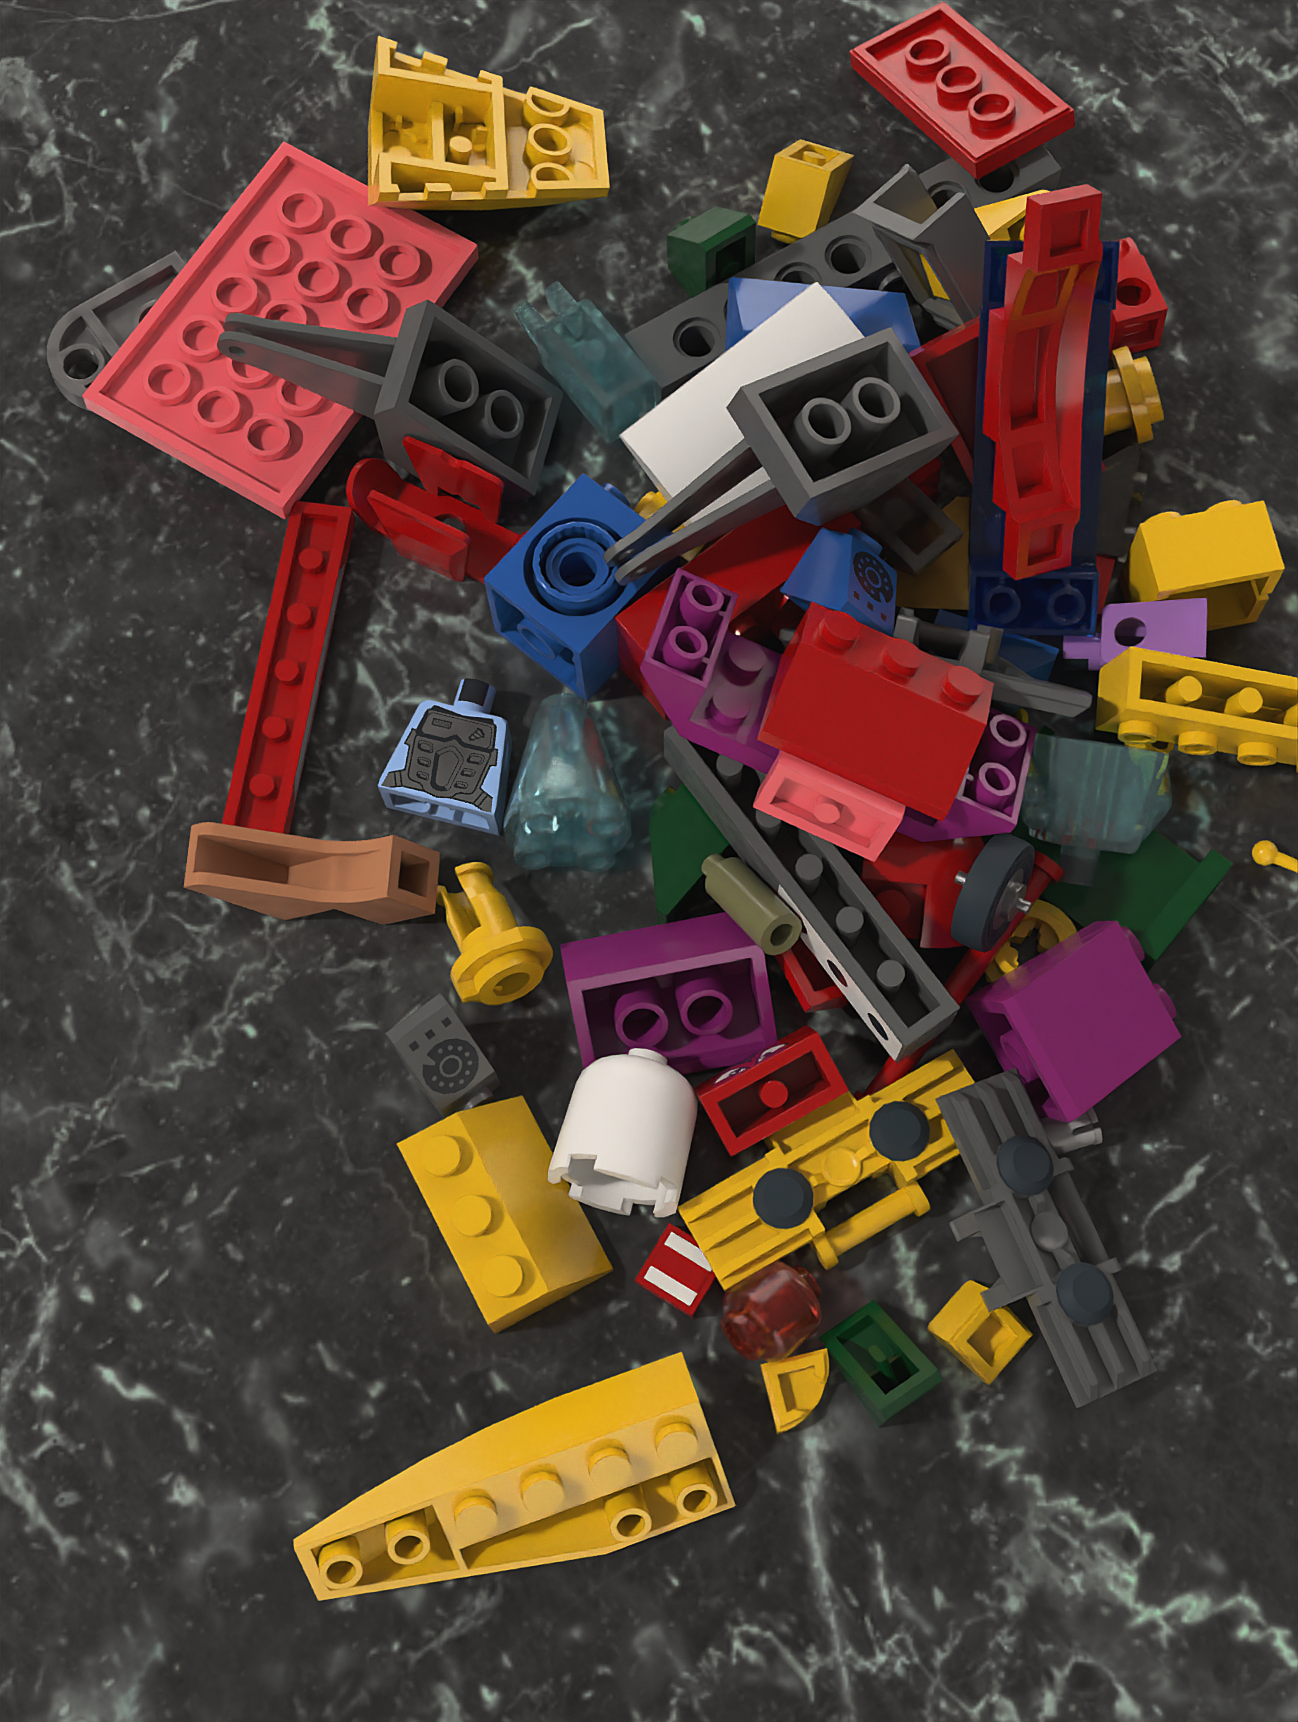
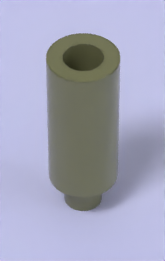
(751, 904)

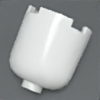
(627, 1134)

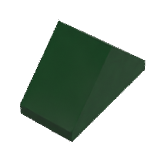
(880, 1362)

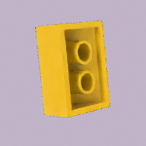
(499, 1214)

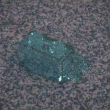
(590, 362)

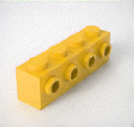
(1199, 706)

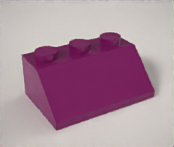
(671, 988)

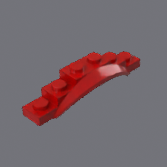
(1039, 378)

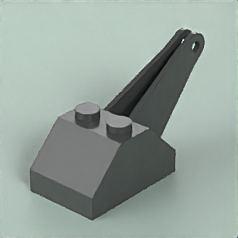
(425, 384)
(825, 435)

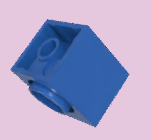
(559, 595)

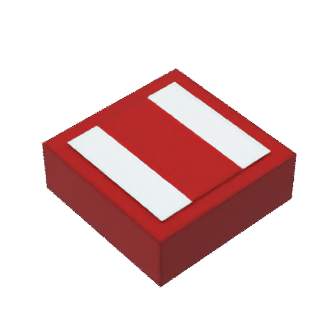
(677, 1271)

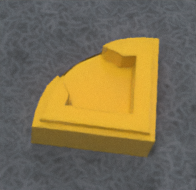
(795, 1387)

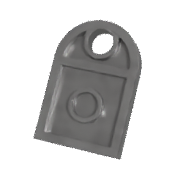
(104, 323)

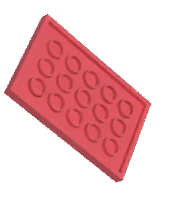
(286, 251)

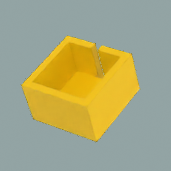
(1209, 554)

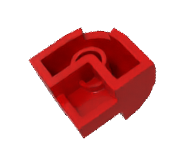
(918, 884)

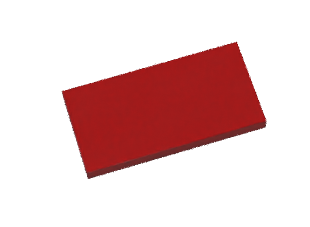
(962, 90)

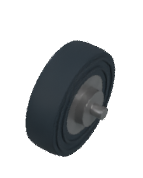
(992, 892)

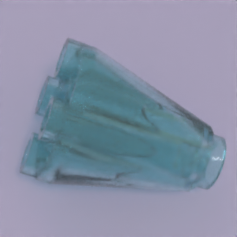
(566, 793)

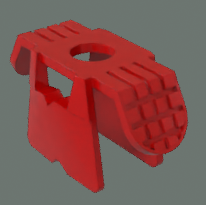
(413, 515)

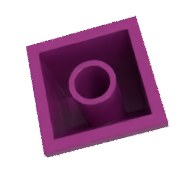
(1077, 1019)

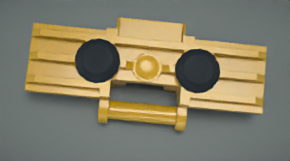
(775, 1201)

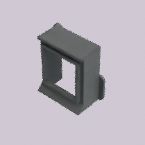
(946, 236)

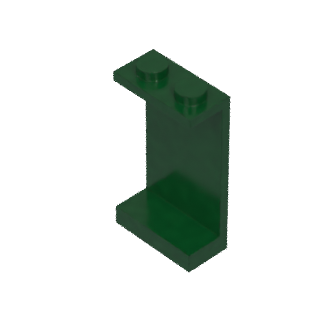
(1145, 891)

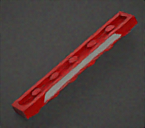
(290, 668)

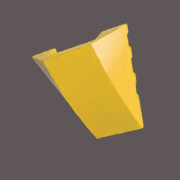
(473, 143)

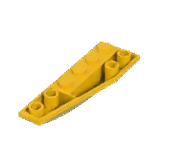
(532, 1490)

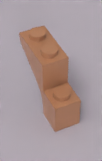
(303, 876)

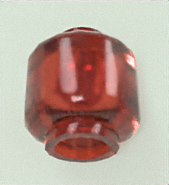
(771, 1312)

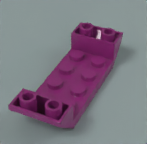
(721, 684)

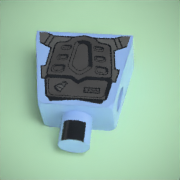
(453, 762)

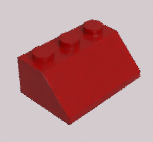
(876, 711)

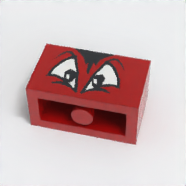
(770, 1089)

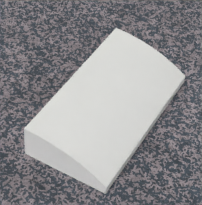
(693, 425)

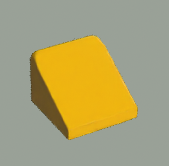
(979, 1337)

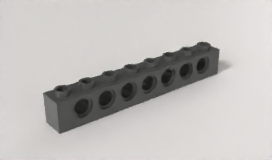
(818, 257)

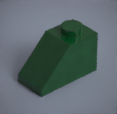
(711, 248)
(680, 843)

